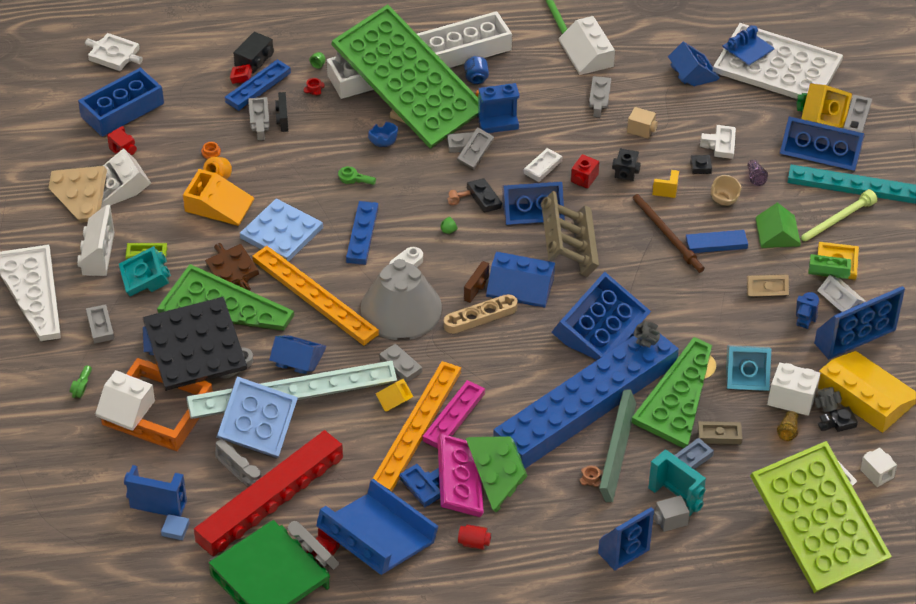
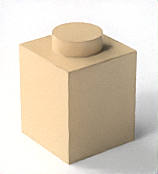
(642, 122)

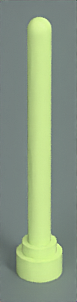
(866, 199)

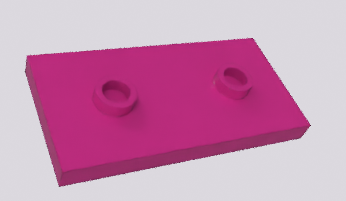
(459, 477)

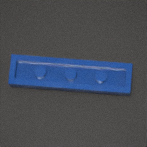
(257, 84)
(362, 233)

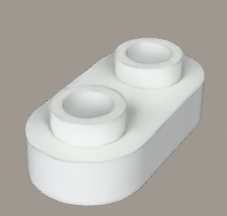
(411, 255)

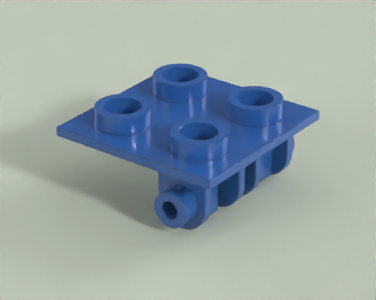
(748, 45)

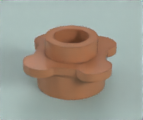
(591, 471)

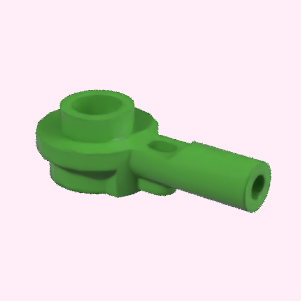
(349, 176)
(79, 386)

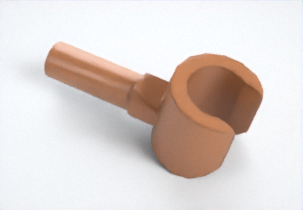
(453, 198)

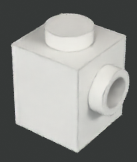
(878, 467)

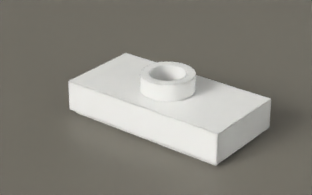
(543, 165)

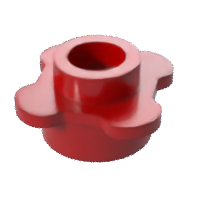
(314, 86)

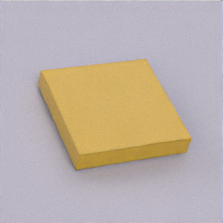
(841, 251)

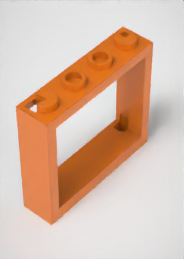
(153, 432)

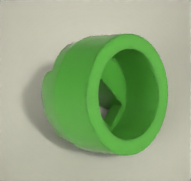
(317, 60)
(448, 225)

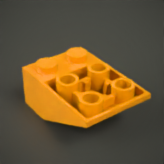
(216, 198)

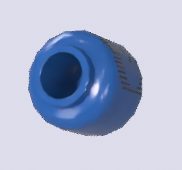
(476, 70)

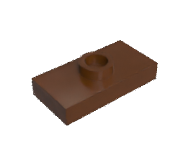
(476, 281)

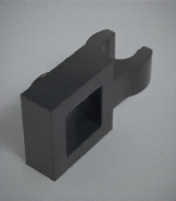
(840, 418)

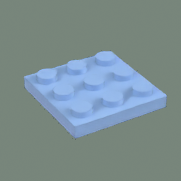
(281, 229)
(257, 417)

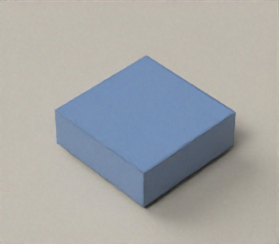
(175, 527)

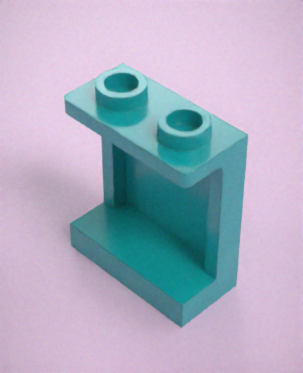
(679, 478)

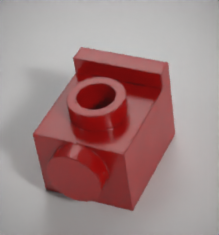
(119, 139)

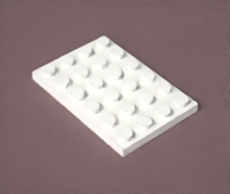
(785, 69)

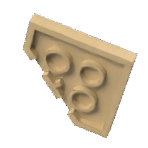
(80, 189)

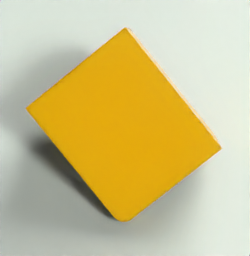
(665, 187)
(394, 395)

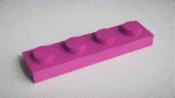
(454, 412)

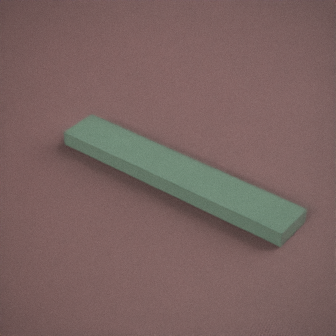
(617, 446)

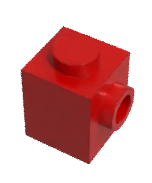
(585, 171)

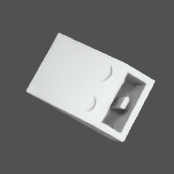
(123, 179)

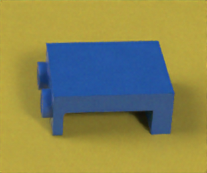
(498, 108)
(156, 495)

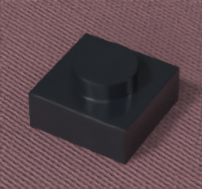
(701, 164)

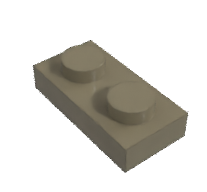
(720, 432)

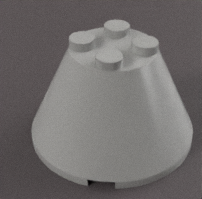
(401, 302)

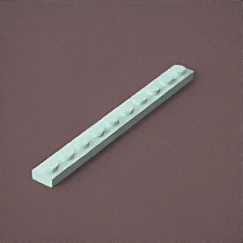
(302, 387)

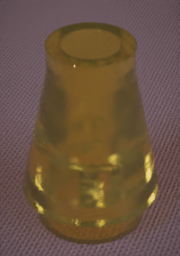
(788, 427)

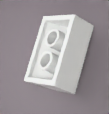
(587, 46)
(97, 243)

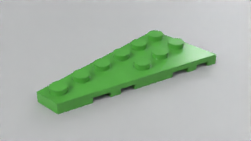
(243, 305)
(675, 399)

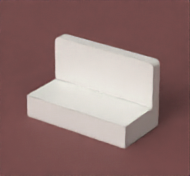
(839, 294)

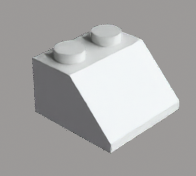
(125, 400)

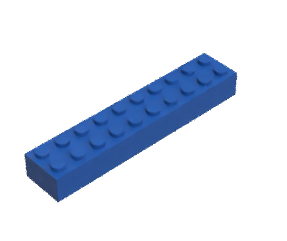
(586, 397)

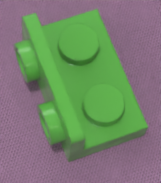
(828, 266)

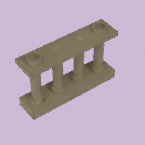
(582, 227)

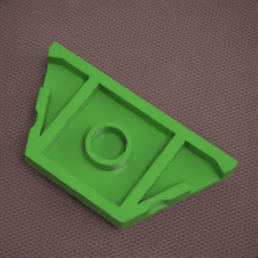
(497, 466)

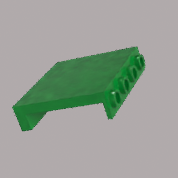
(268, 568)

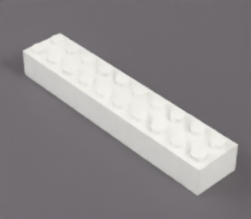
(452, 44)

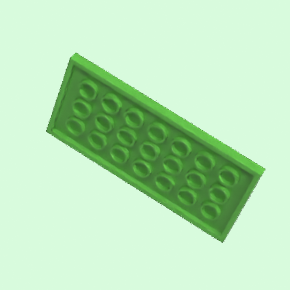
(408, 75)

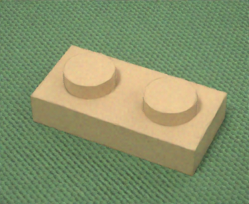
(767, 285)

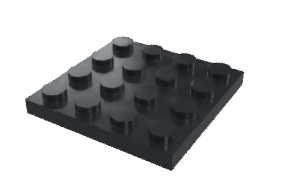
(194, 343)

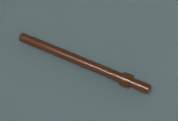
(688, 255)

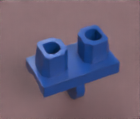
(807, 309)

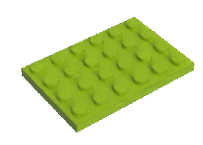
(820, 516)

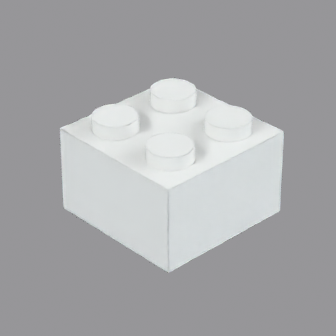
(793, 388)

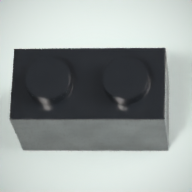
(254, 51)

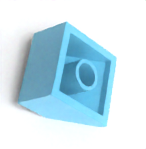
(748, 367)

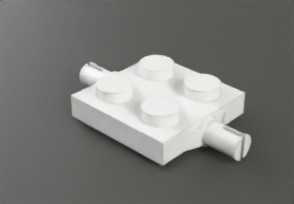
(113, 51)

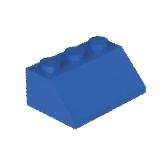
(524, 201)
(522, 277)

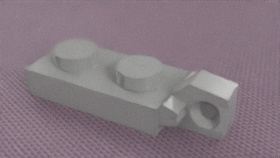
(599, 94)
(259, 116)

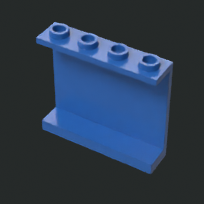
(379, 528)

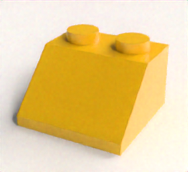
(826, 105)

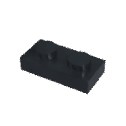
(281, 105)
(484, 195)

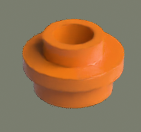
(210, 150)

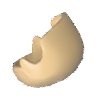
(725, 190)

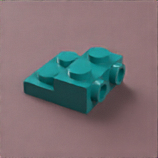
(144, 271)

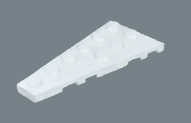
(31, 283)

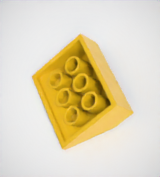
(867, 389)

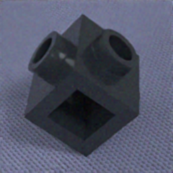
(626, 164)

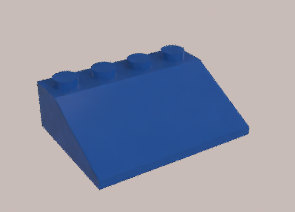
(601, 319)
(860, 324)

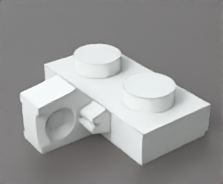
(721, 142)

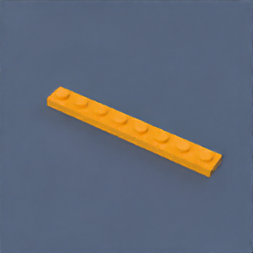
(315, 295)
(417, 425)

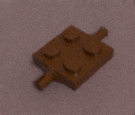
(232, 265)

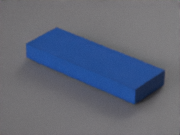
(717, 241)

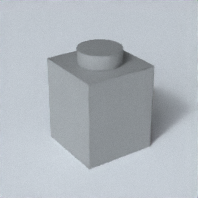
(671, 513)

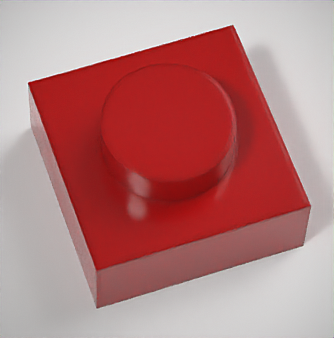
(241, 74)

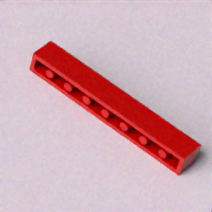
(268, 493)

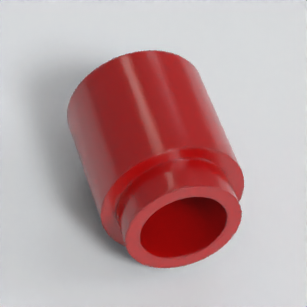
(474, 536)

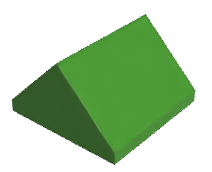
(777, 228)

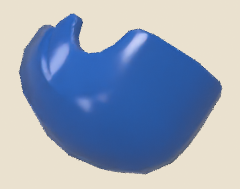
(383, 136)

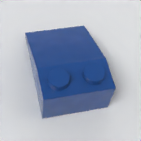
(627, 540)

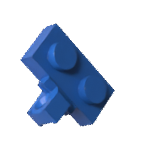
(422, 484)

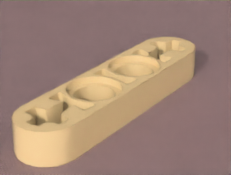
(498, 304)

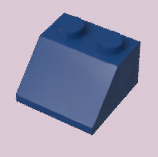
(692, 65)
(296, 353)

